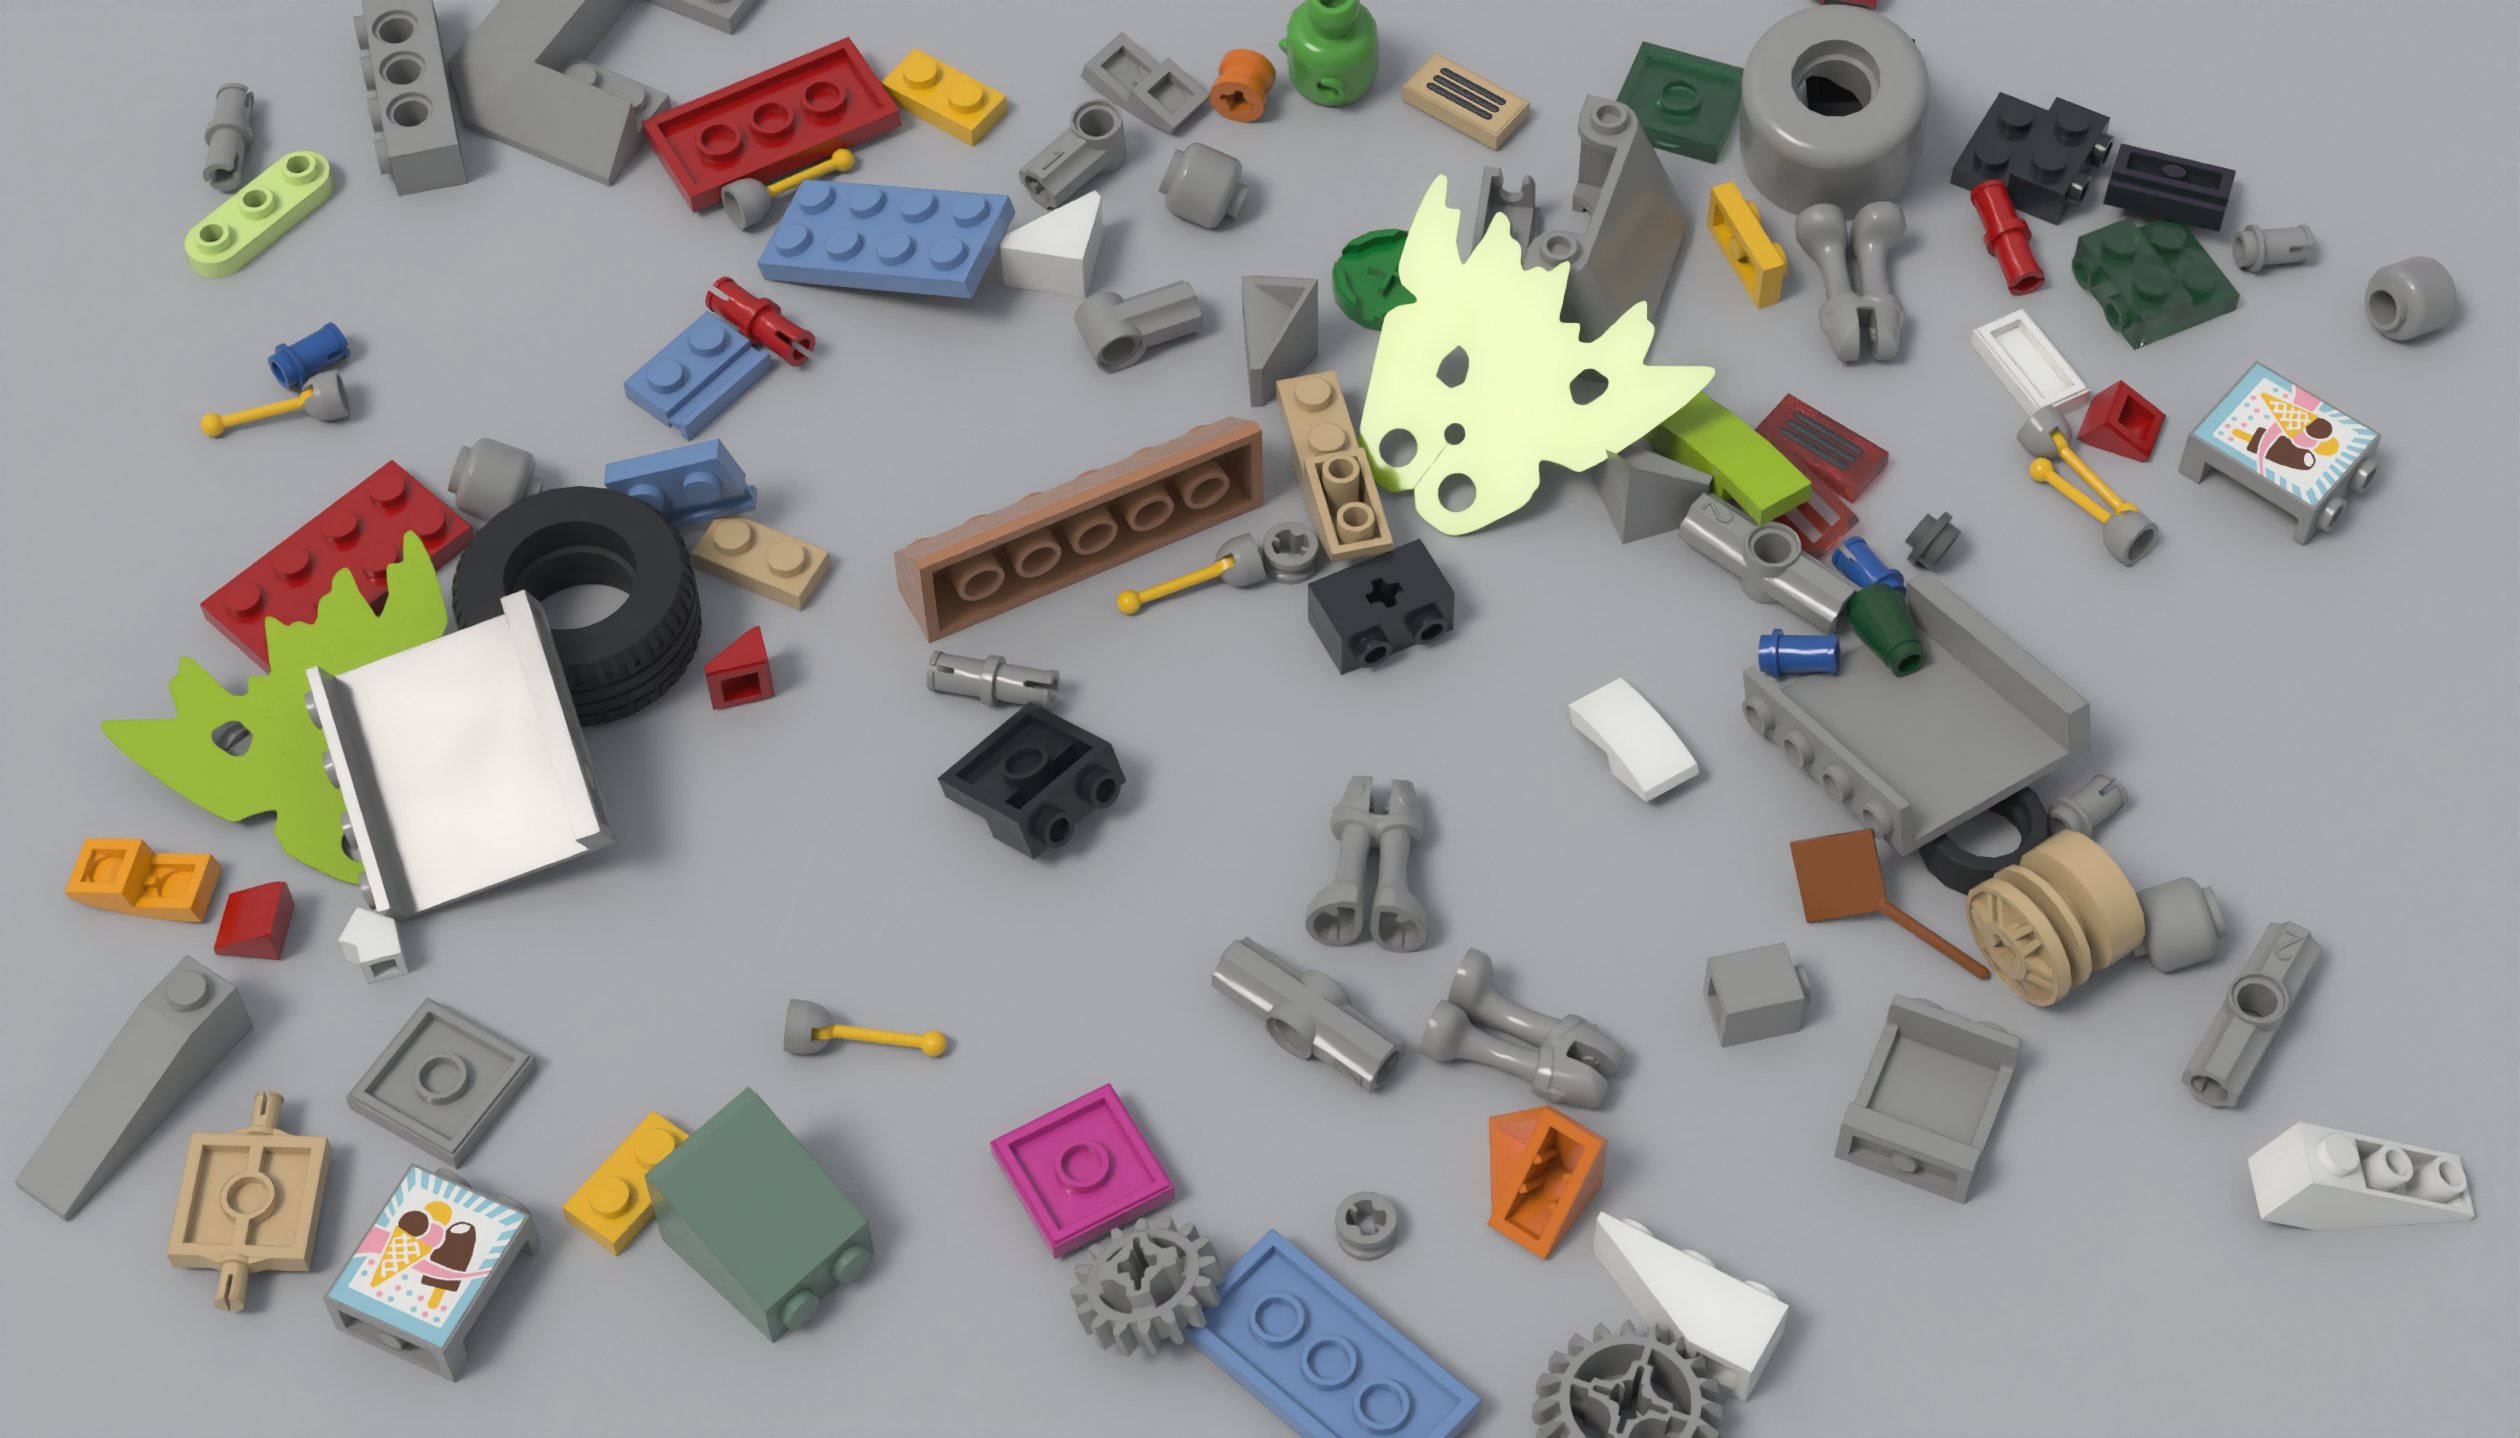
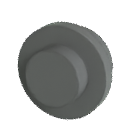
(1932, 539)

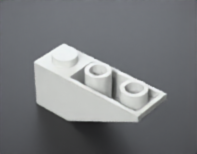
(2353, 1180)
(1689, 1298)

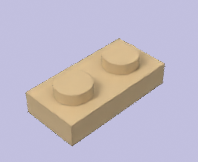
(761, 560)

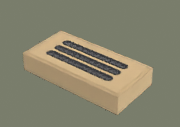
(1466, 101)

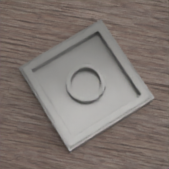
(442, 1083)

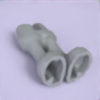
(1873, 235)
(1396, 916)
(1572, 1050)

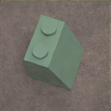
(758, 1216)

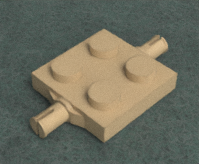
(249, 1201)

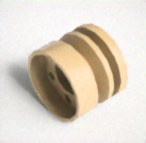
(2055, 917)

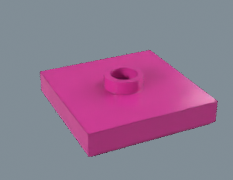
(1082, 1170)

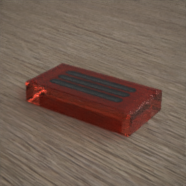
(1829, 449)

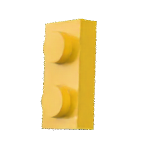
(945, 97)
(1745, 244)
(616, 1198)

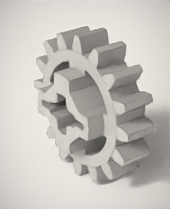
(1147, 1286)

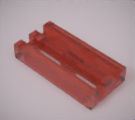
(1830, 534)

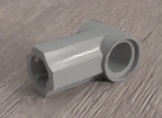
(1086, 149)
(1122, 329)

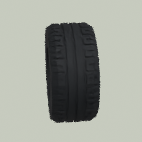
(600, 539)

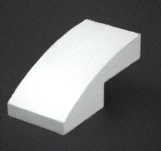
(1636, 738)

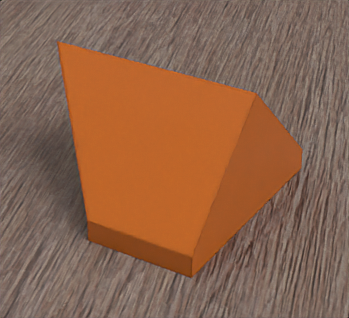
(1542, 1175)

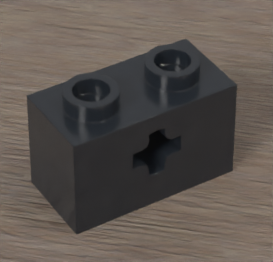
(1381, 607)

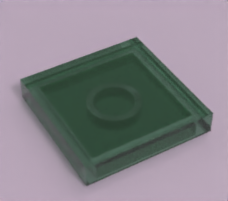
(1683, 100)

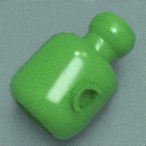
(1331, 50)

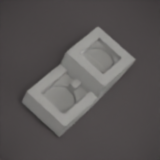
(1137, 83)

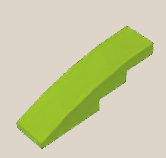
(1737, 456)

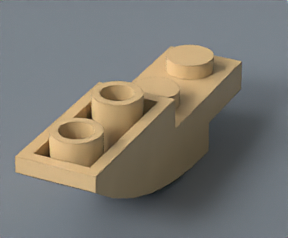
(1332, 468)

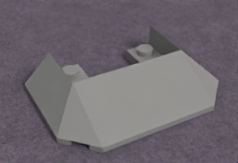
(531, 88)

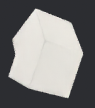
(374, 944)

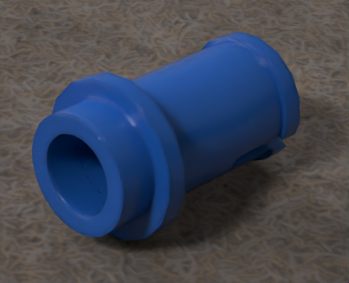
(309, 355)
(1867, 568)
(1798, 654)

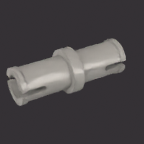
(228, 136)
(993, 680)

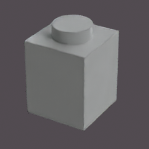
(1755, 994)

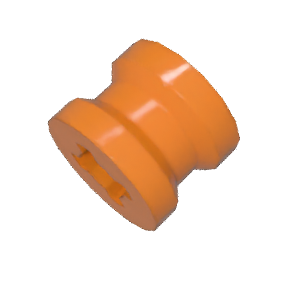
(1242, 85)

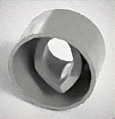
(1834, 160)

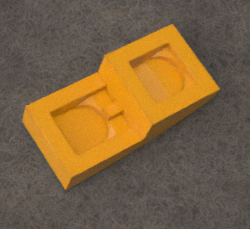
(135, 881)

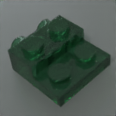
(2151, 279)

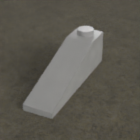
(137, 1084)

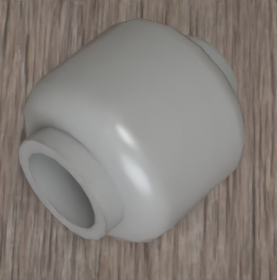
(1203, 185)
(2410, 298)
(492, 478)
(2179, 924)

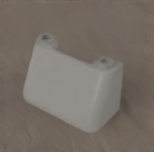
(1631, 231)

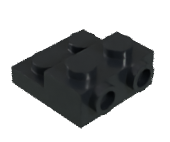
(2036, 153)
(1035, 779)

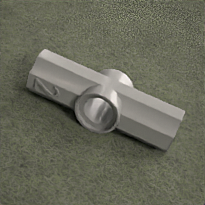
(1769, 562)
(1308, 1014)
(2239, 1041)

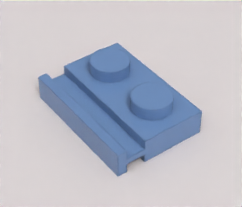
(697, 375)
(686, 483)

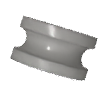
(1300, 541)
(1349, 1236)

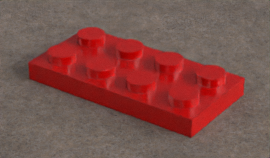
(771, 122)
(355, 532)

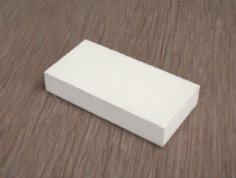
(2029, 364)

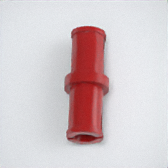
(2007, 237)
(760, 321)

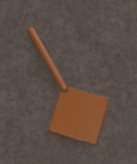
(1844, 878)

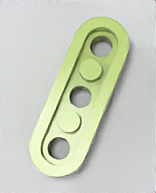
(244, 228)

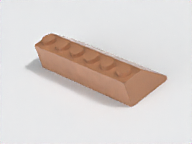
(1082, 527)

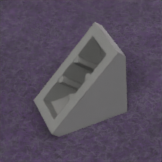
(1278, 330)
(1647, 491)

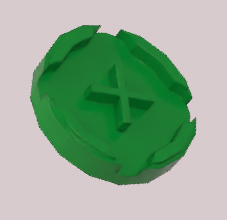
(1368, 277)

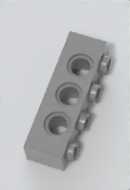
(412, 94)

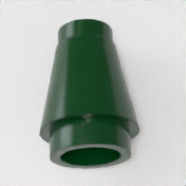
(1887, 628)

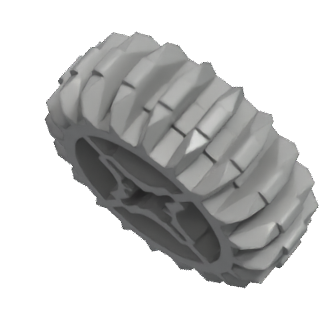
(1577, 1388)

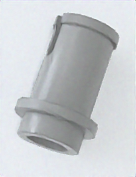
(2271, 246)
(2086, 806)

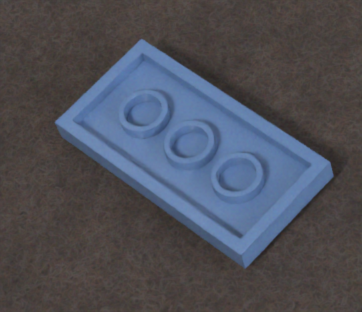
(887, 238)
(1324, 1354)

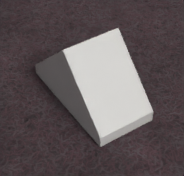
(1055, 250)

